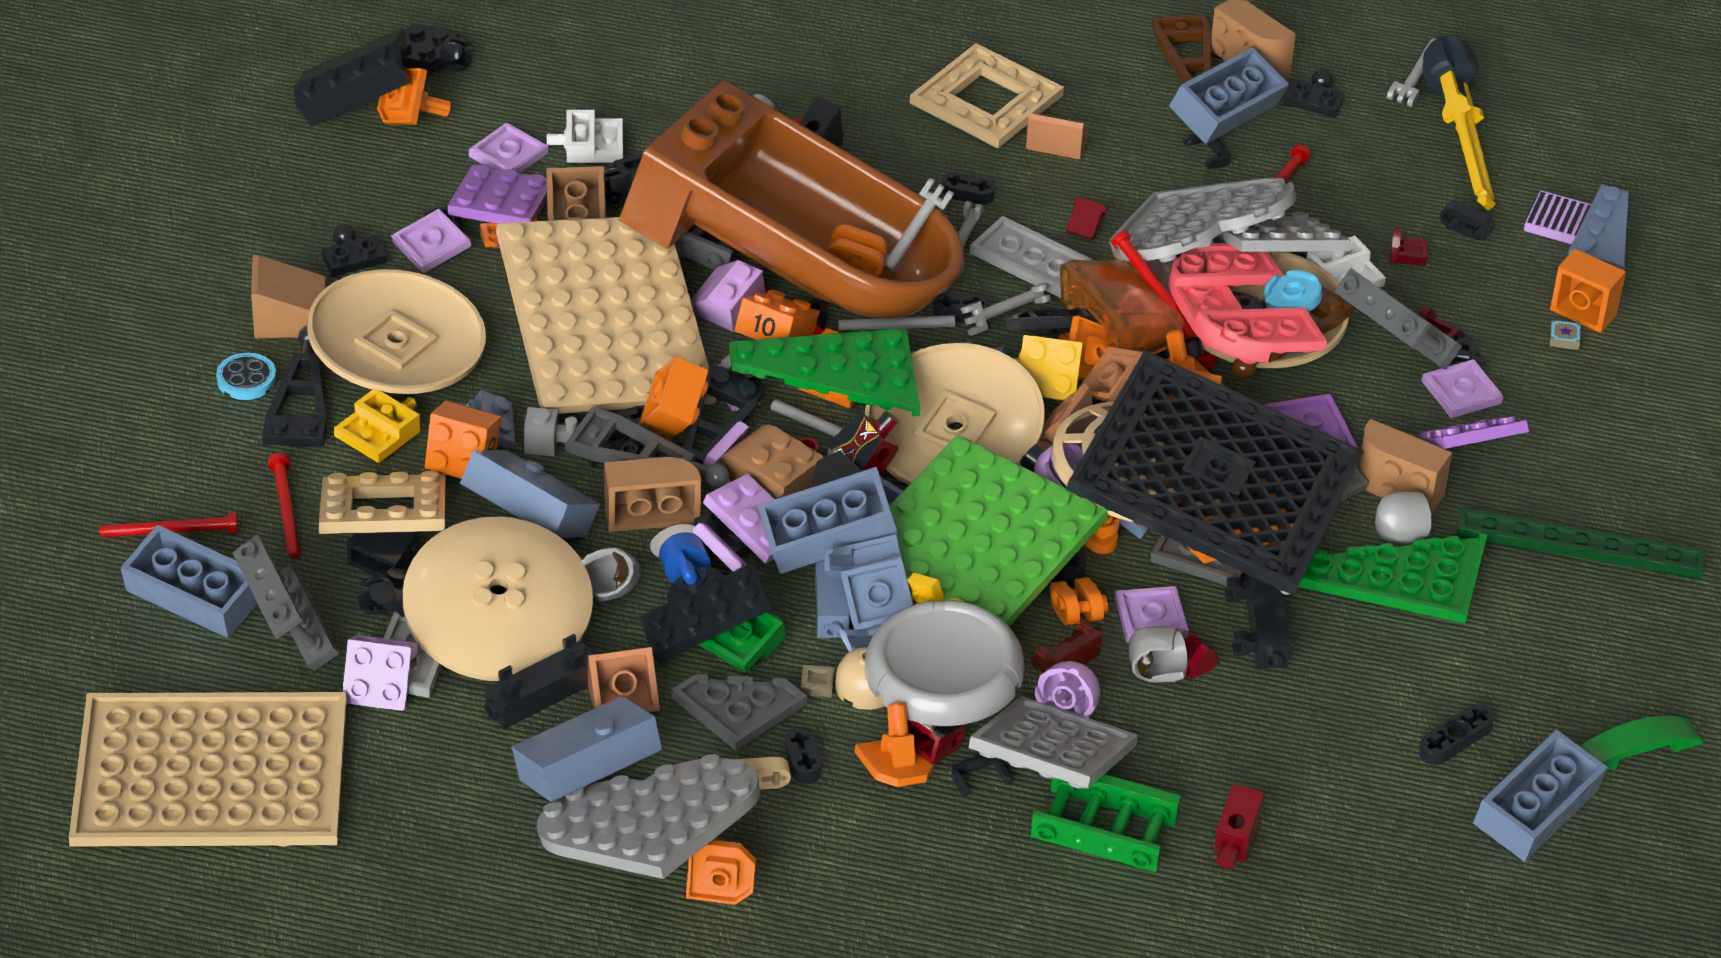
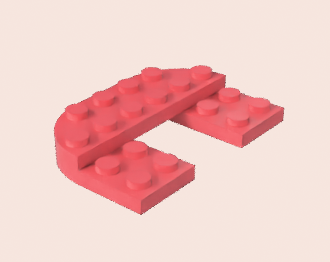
(1202, 293)

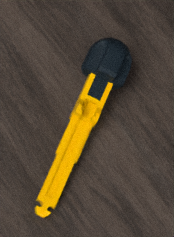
(1450, 73)

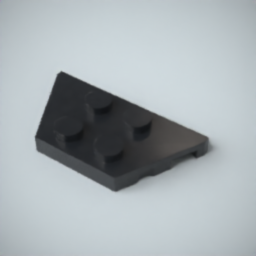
(1046, 319)

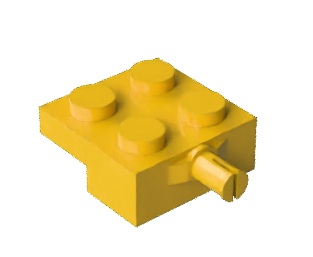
(1052, 365)
(379, 425)

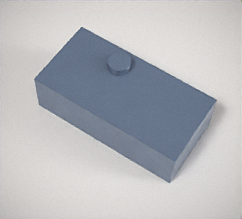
(1229, 95)
(529, 492)
(826, 518)
(189, 581)
(586, 748)
(1540, 795)

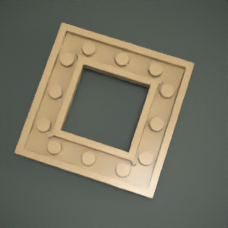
(940, 92)
(340, 490)

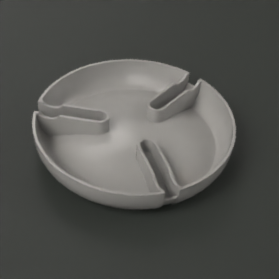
(945, 662)

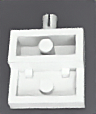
(590, 138)
(1339, 262)

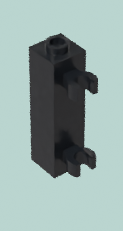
(1267, 621)
(538, 685)

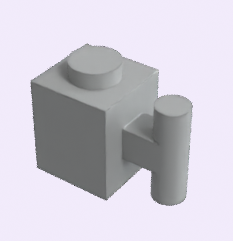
(543, 431)

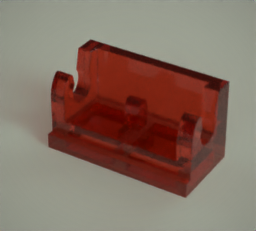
(1076, 648)

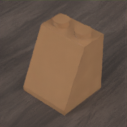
(282, 297)

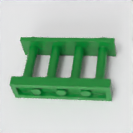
(1114, 794)

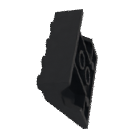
(352, 78)

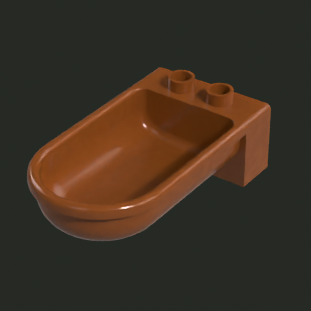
(779, 197)

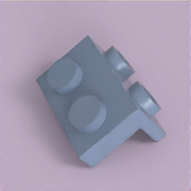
(499, 406)

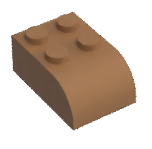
(1242, 26)
(575, 192)
(773, 460)
(1403, 463)
(651, 493)

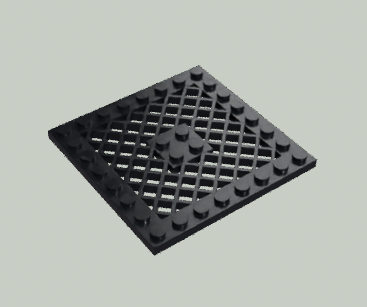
(1216, 471)

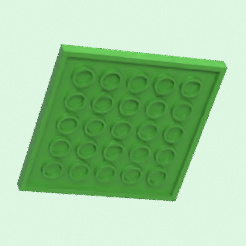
(989, 528)

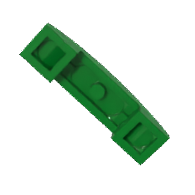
(1642, 736)

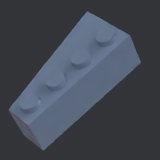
(1605, 227)

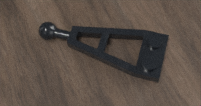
(731, 389)
(297, 429)

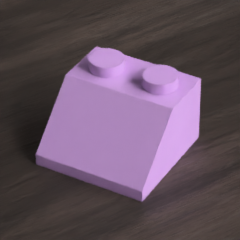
(723, 293)

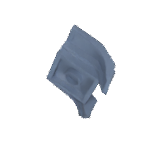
(872, 584)

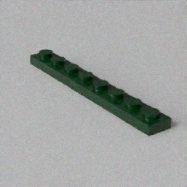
(1582, 543)

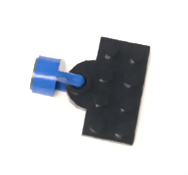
(701, 598)

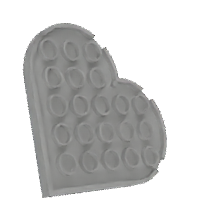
(1193, 216)
(650, 822)

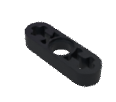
(1451, 746)

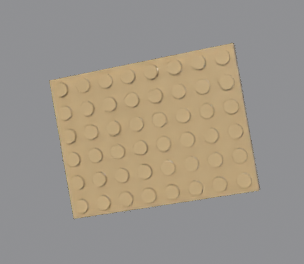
(597, 311)
(209, 769)

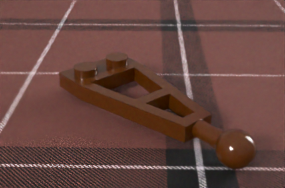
(1183, 29)
(1331, 310)

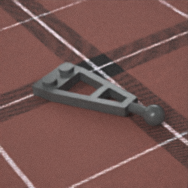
(600, 425)

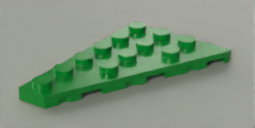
(863, 365)
(1423, 578)

